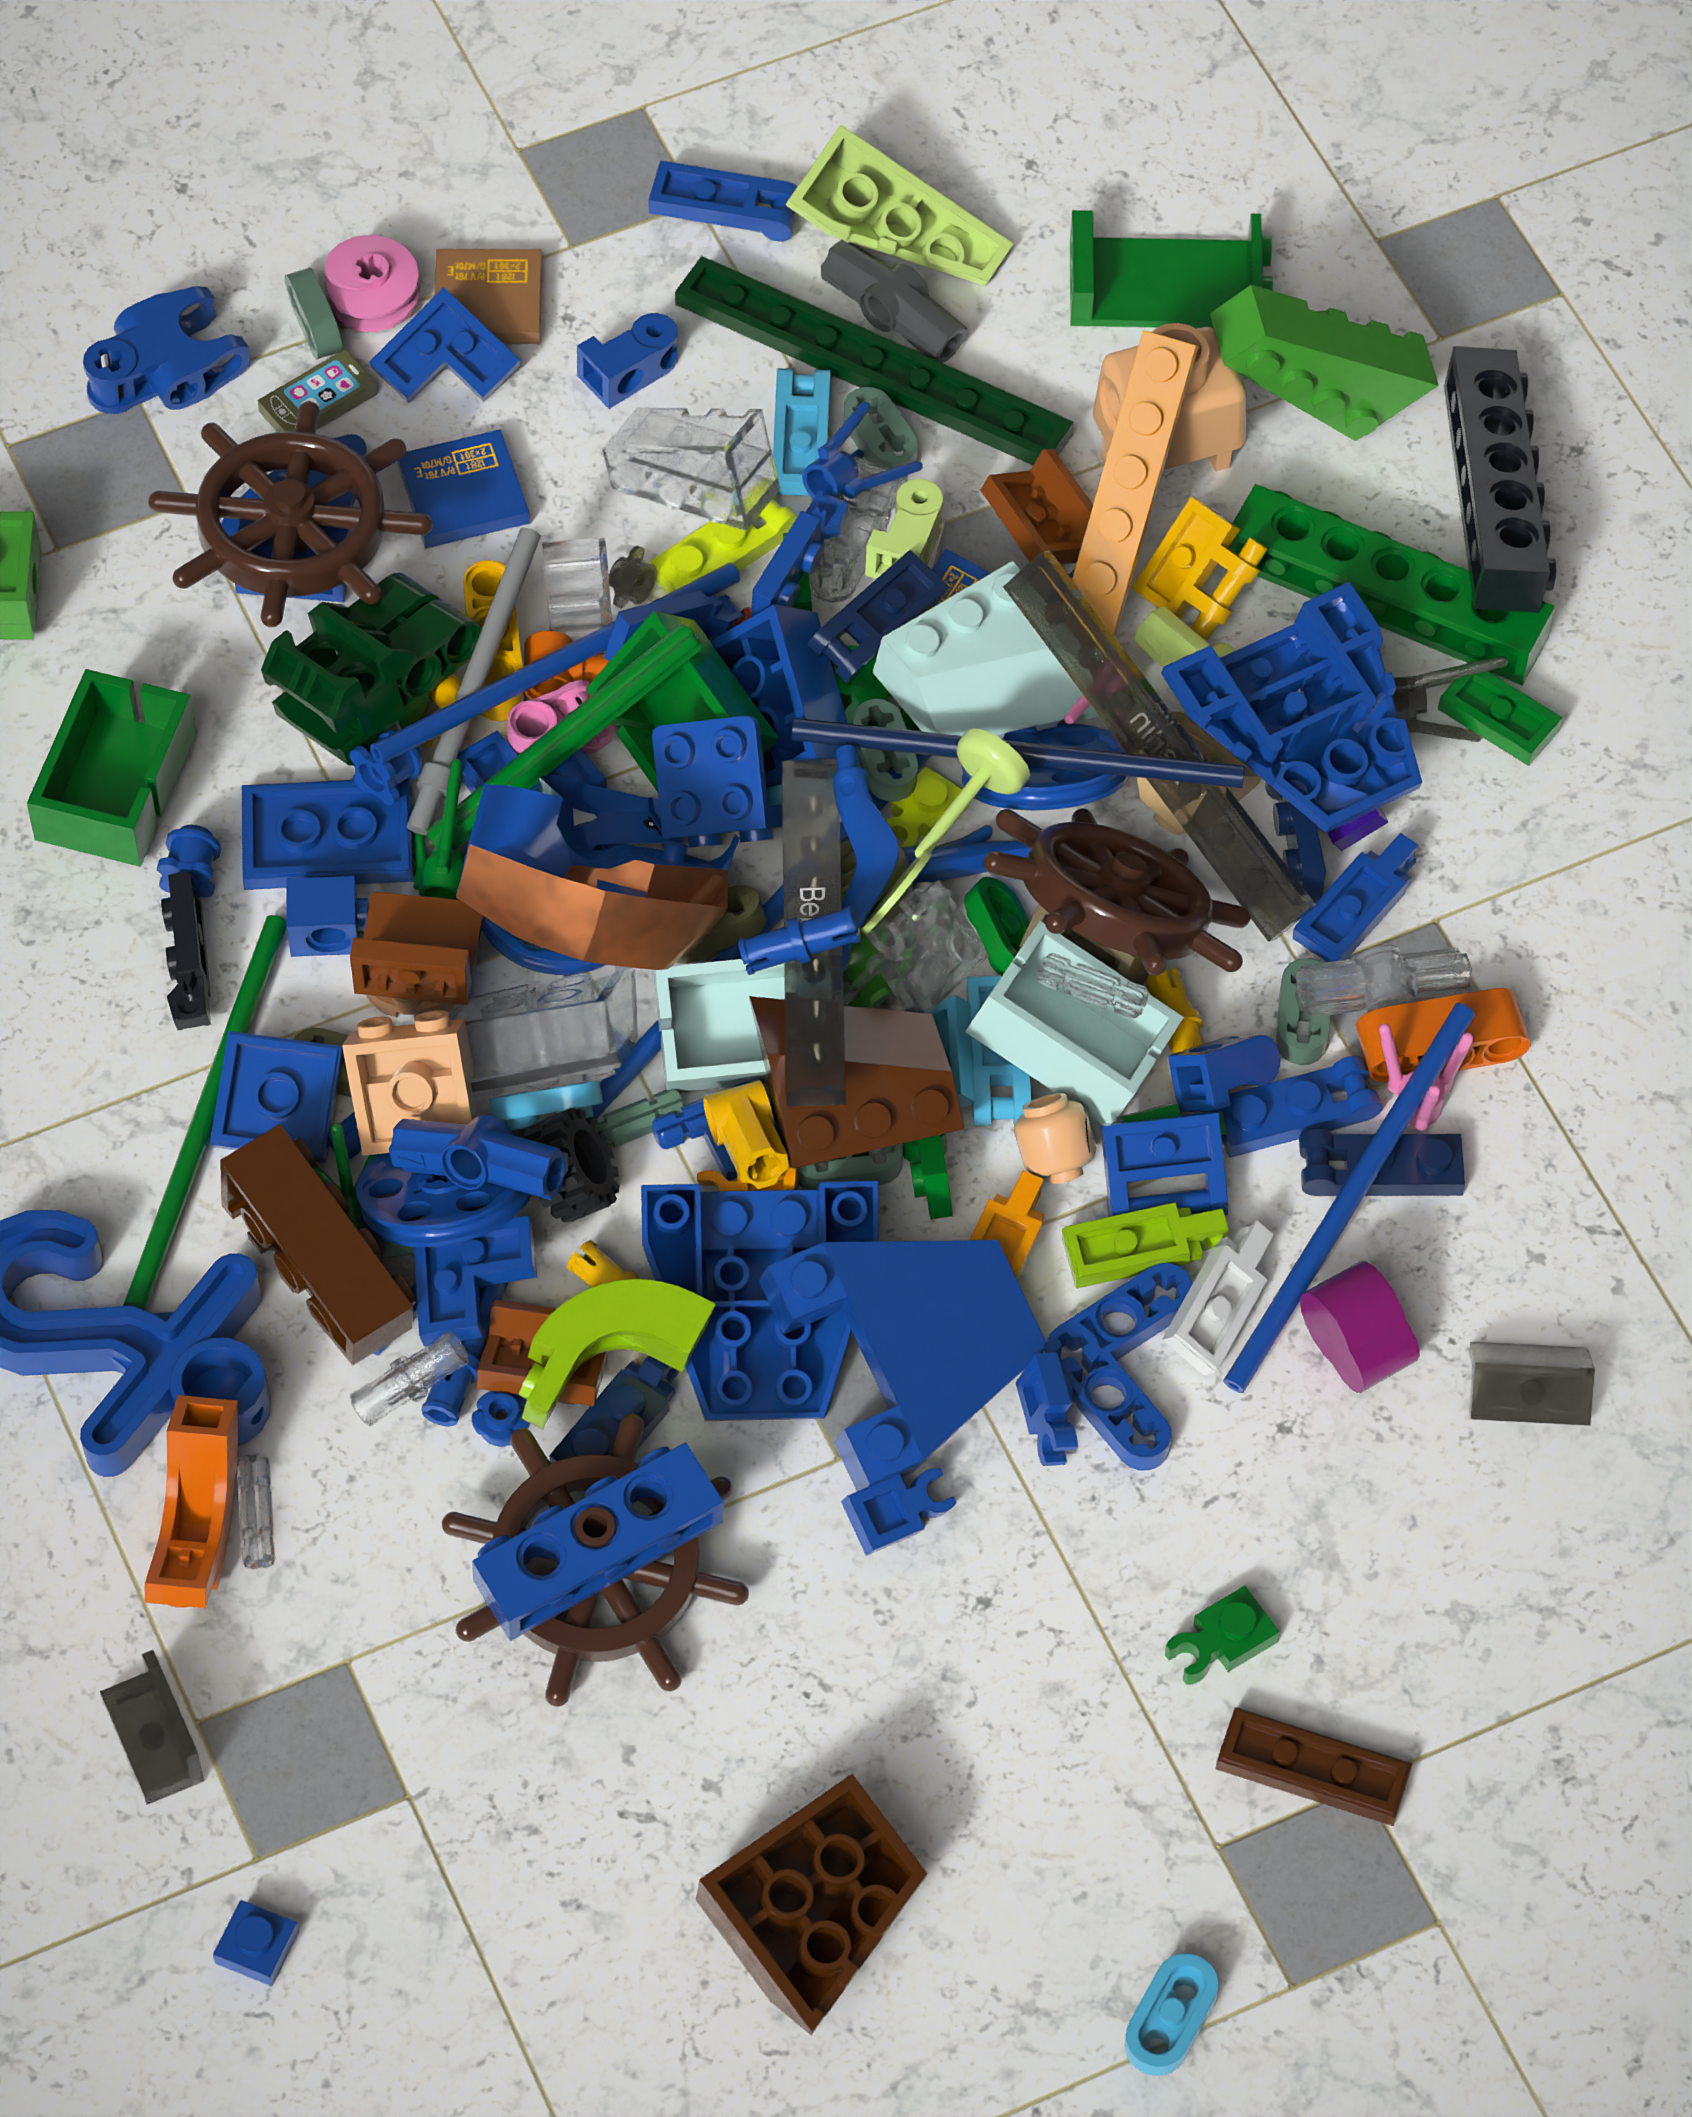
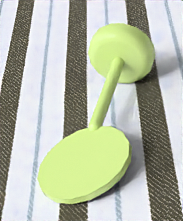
(990, 765)

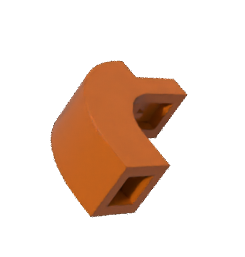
(197, 1502)

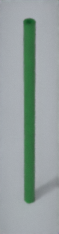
(202, 1120)

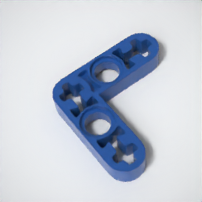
(1100, 1359)

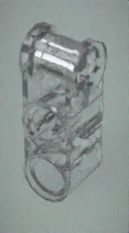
(845, 555)

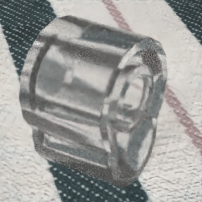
(577, 586)

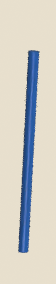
(527, 677)
(1348, 1198)

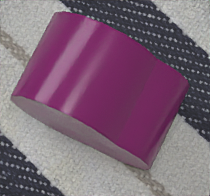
(1359, 1326)

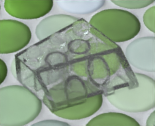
(552, 1033)

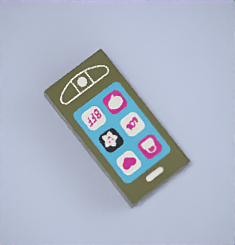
(333, 385)

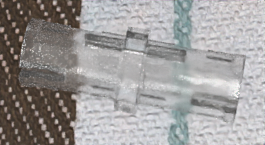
(409, 1378)

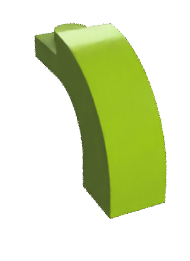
(611, 1316)

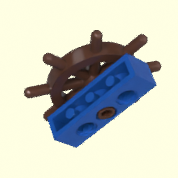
(594, 1550)

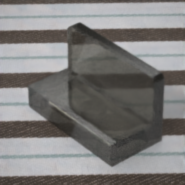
(1531, 1383)
(153, 1733)

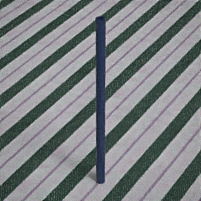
(1033, 754)

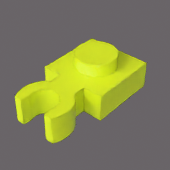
(922, 808)

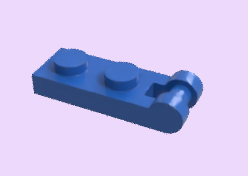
(723, 199)
(1290, 1106)

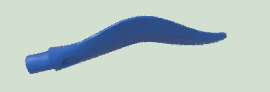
(869, 835)

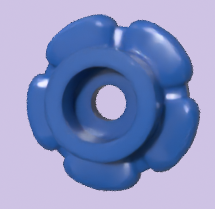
(498, 1431)

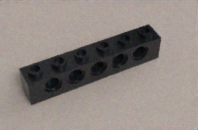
(1498, 480)

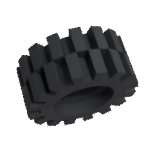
(590, 1175)

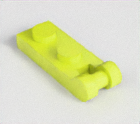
(721, 544)

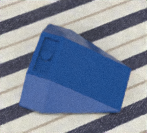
(719, 1251)

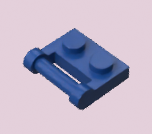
(1164, 1150)

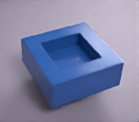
(255, 1943)

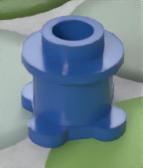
(384, 778)
(190, 851)

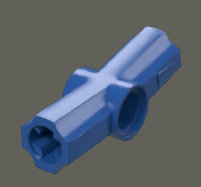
(478, 1154)

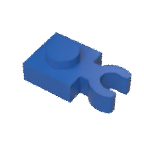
(1045, 1400)
(891, 1512)

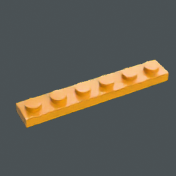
(1133, 473)

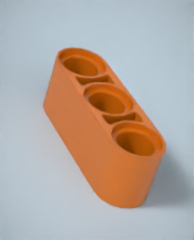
(1496, 1030)

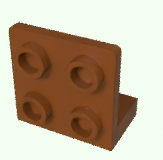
(417, 949)

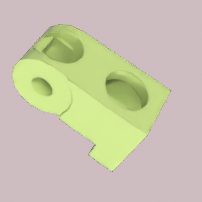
(913, 528)

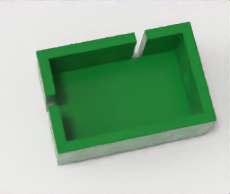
(694, 692)
(109, 770)

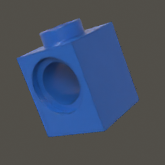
(323, 915)

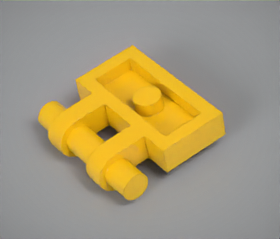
(1186, 560)

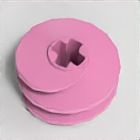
(371, 283)

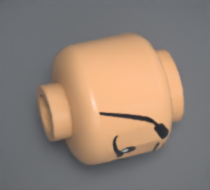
(1055, 1138)

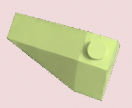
(884, 207)

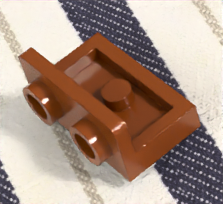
(1042, 508)
(506, 1352)

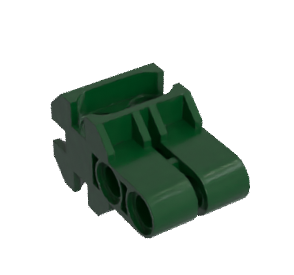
(382, 668)

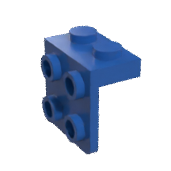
(713, 781)

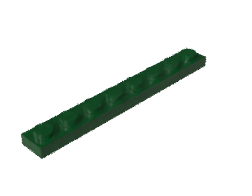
(872, 361)

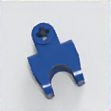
(159, 358)

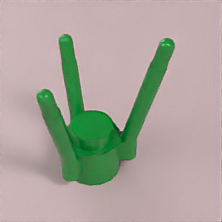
(441, 872)

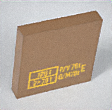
(497, 288)

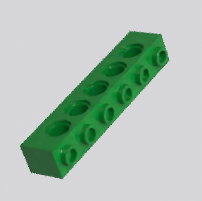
(1333, 552)

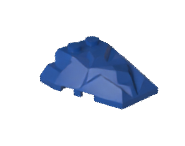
(1308, 710)

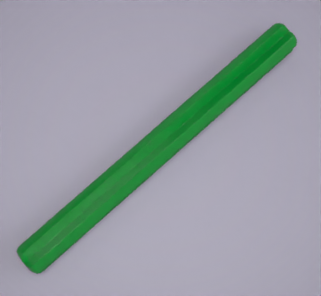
(581, 724)

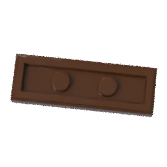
(1313, 1766)

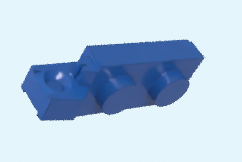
(799, 552)
(711, 613)
(1357, 901)

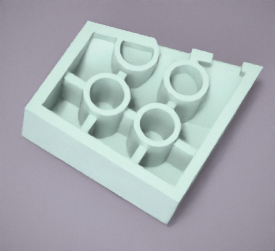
(976, 665)

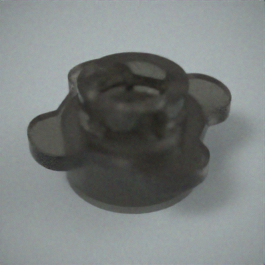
(632, 578)

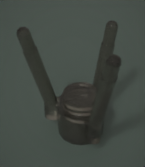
(1411, 697)

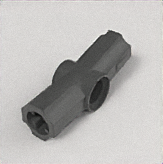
(894, 300)

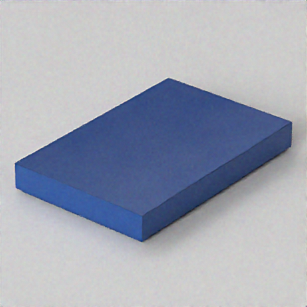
(324, 833)

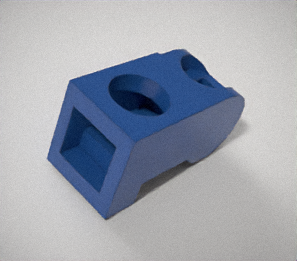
(629, 360)
(1210, 1069)

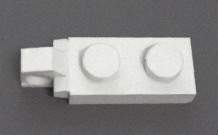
(1220, 1299)

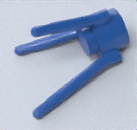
(838, 471)

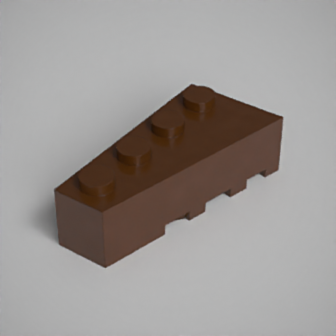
(316, 1243)

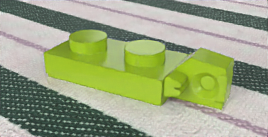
(1139, 1239)

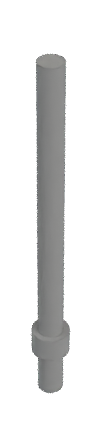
(436, 773)

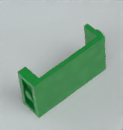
(1160, 279)

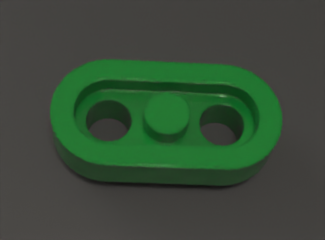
(997, 919)

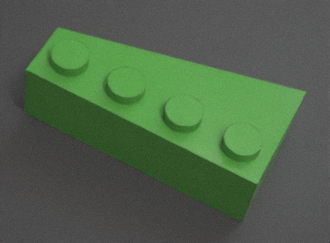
(1322, 361)

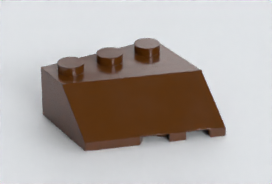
(894, 1084)
(813, 1899)

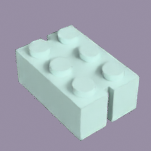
(710, 1024)
(1067, 1041)

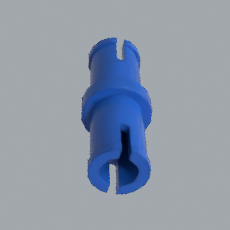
(799, 940)

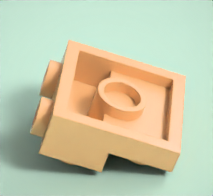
(408, 1074)

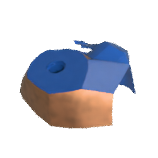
(621, 906)

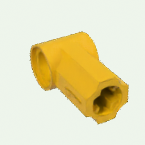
(745, 1125)

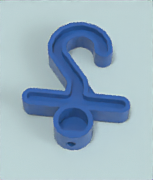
(156, 1352)

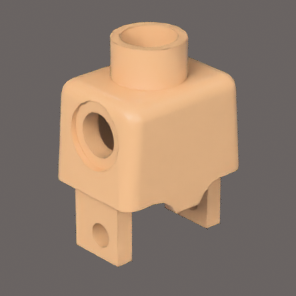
(1212, 409)

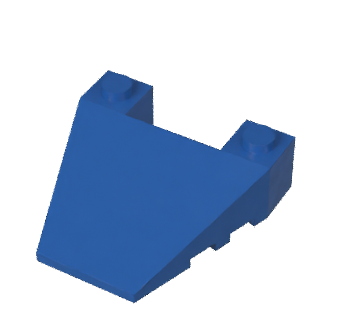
(934, 1325)

